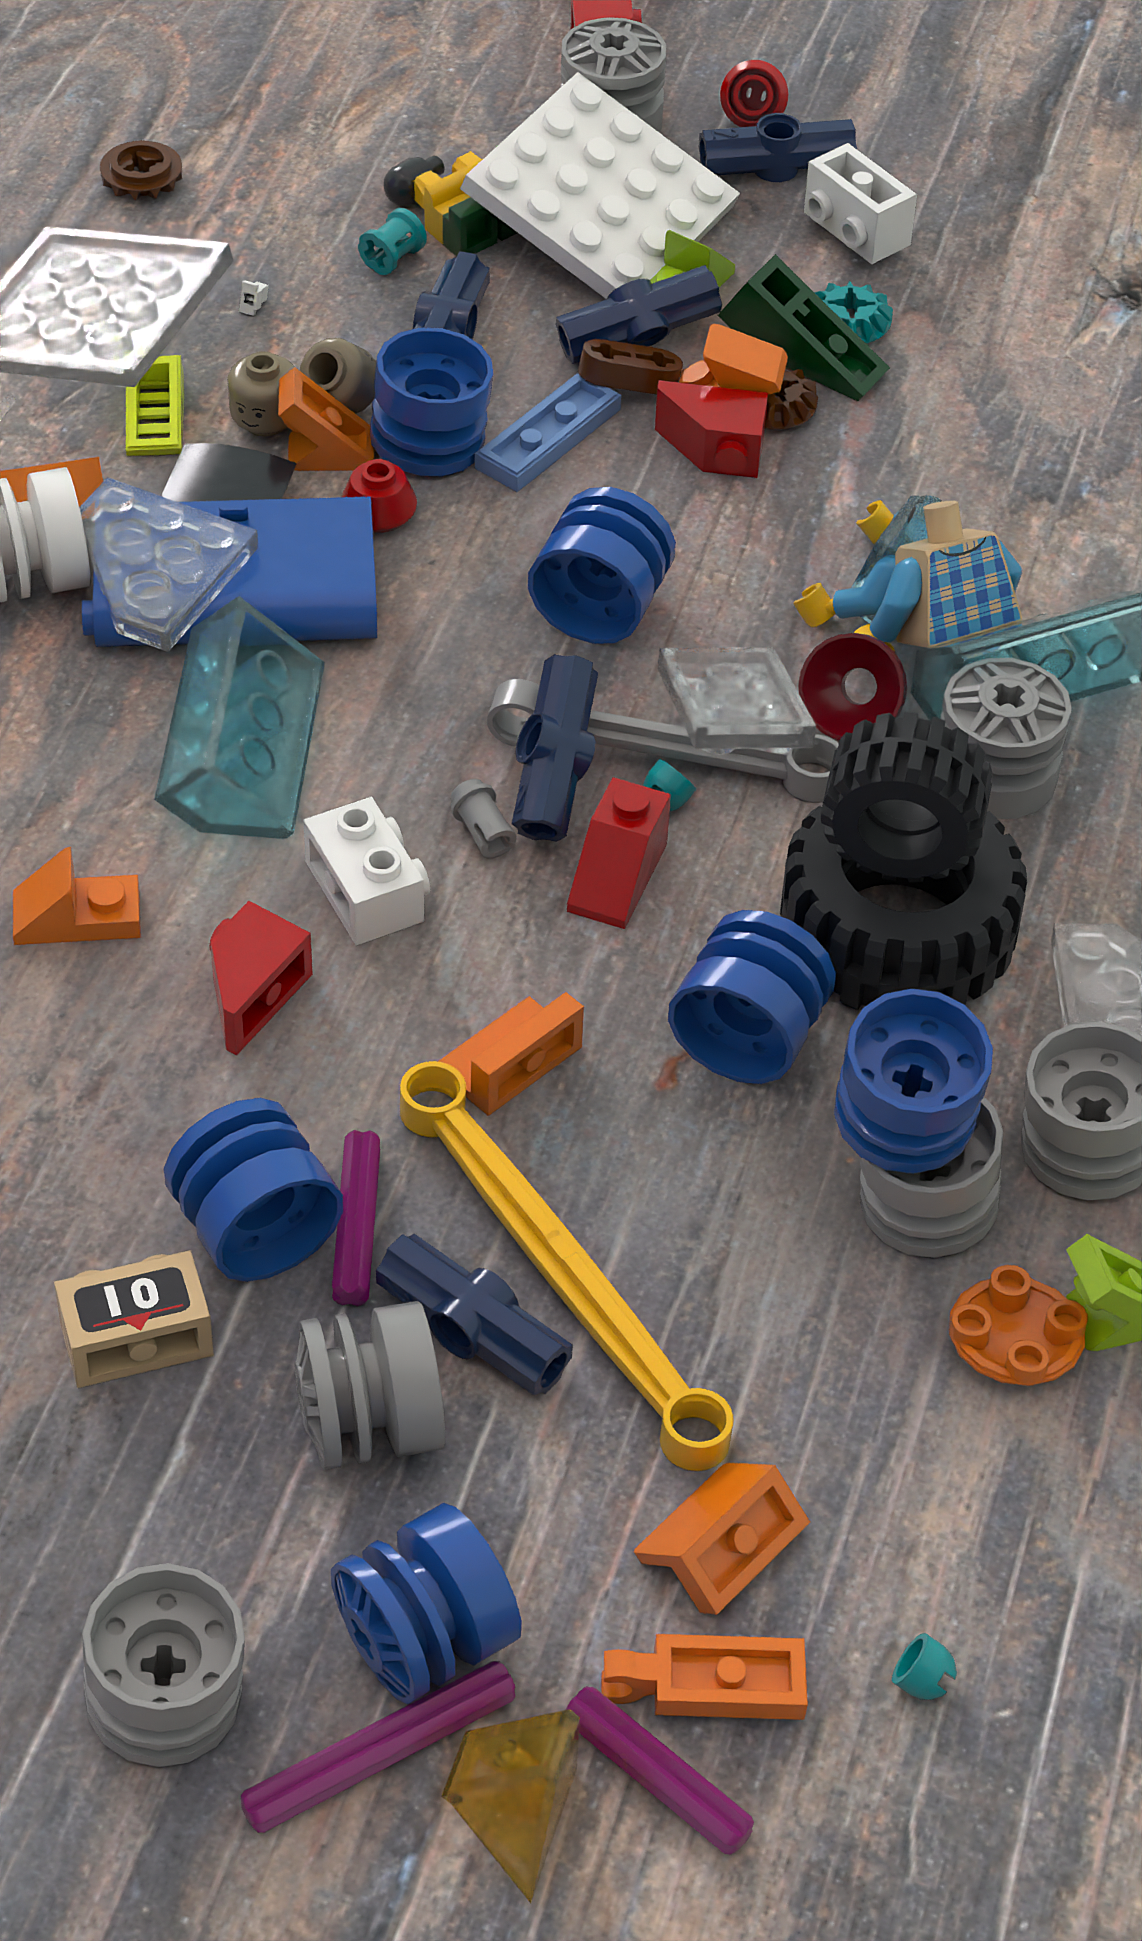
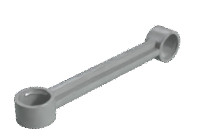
(670, 742)

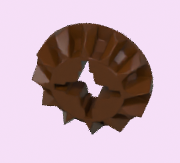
(157, 161)
(798, 403)

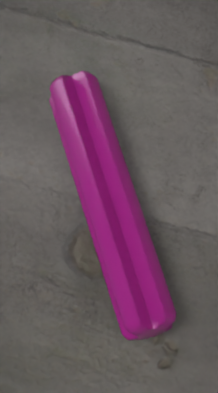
(357, 1221)
(661, 1771)

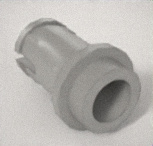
(476, 807)

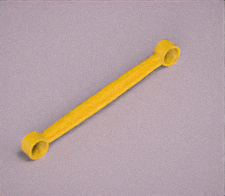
(566, 1266)

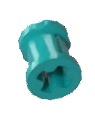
(392, 241)

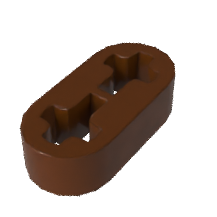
(628, 365)

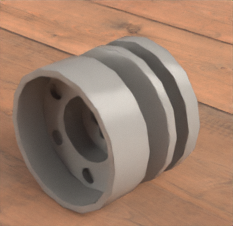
(622, 60)
(1019, 722)
(1085, 1111)
(942, 1207)
(371, 1385)
(157, 1627)

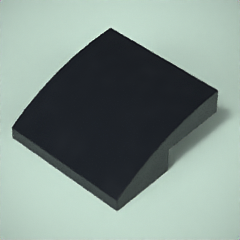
(227, 474)

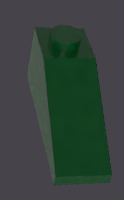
(790, 315)

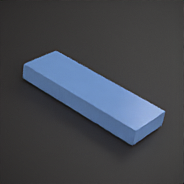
(547, 432)

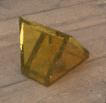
(513, 1788)

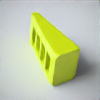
(164, 373)

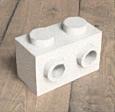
(860, 203)
(365, 870)

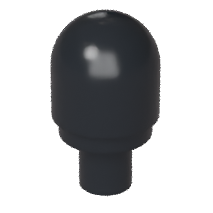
(400, 179)

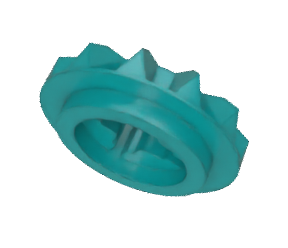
(872, 311)

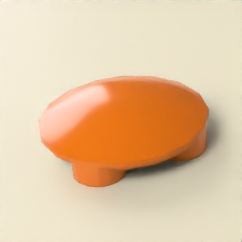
(1017, 1328)

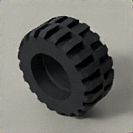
(890, 950)

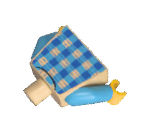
(947, 584)

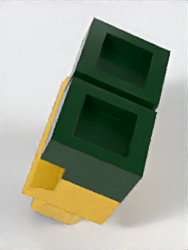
(455, 216)

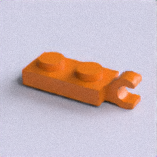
(712, 1676)

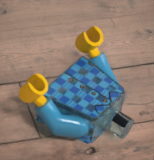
(869, 588)

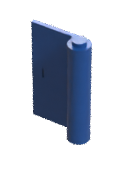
(306, 575)

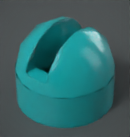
(669, 780)
(923, 1667)

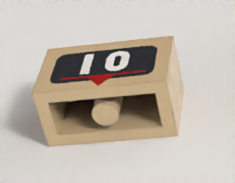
(134, 1318)

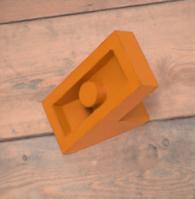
(737, 362)
(323, 429)
(63, 908)

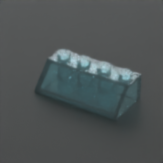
(1084, 646)
(240, 726)

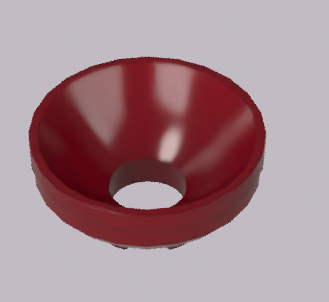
(824, 679)

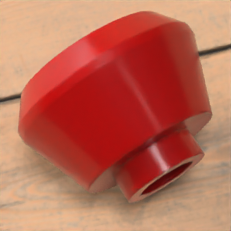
(760, 77)
(390, 493)

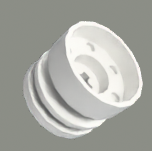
(43, 534)

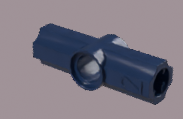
(773, 147)
(455, 296)
(641, 311)
(555, 748)
(474, 1314)

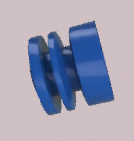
(430, 401)
(602, 565)
(752, 996)
(912, 1080)
(253, 1189)
(426, 1602)

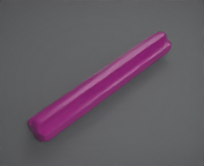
(377, 1746)

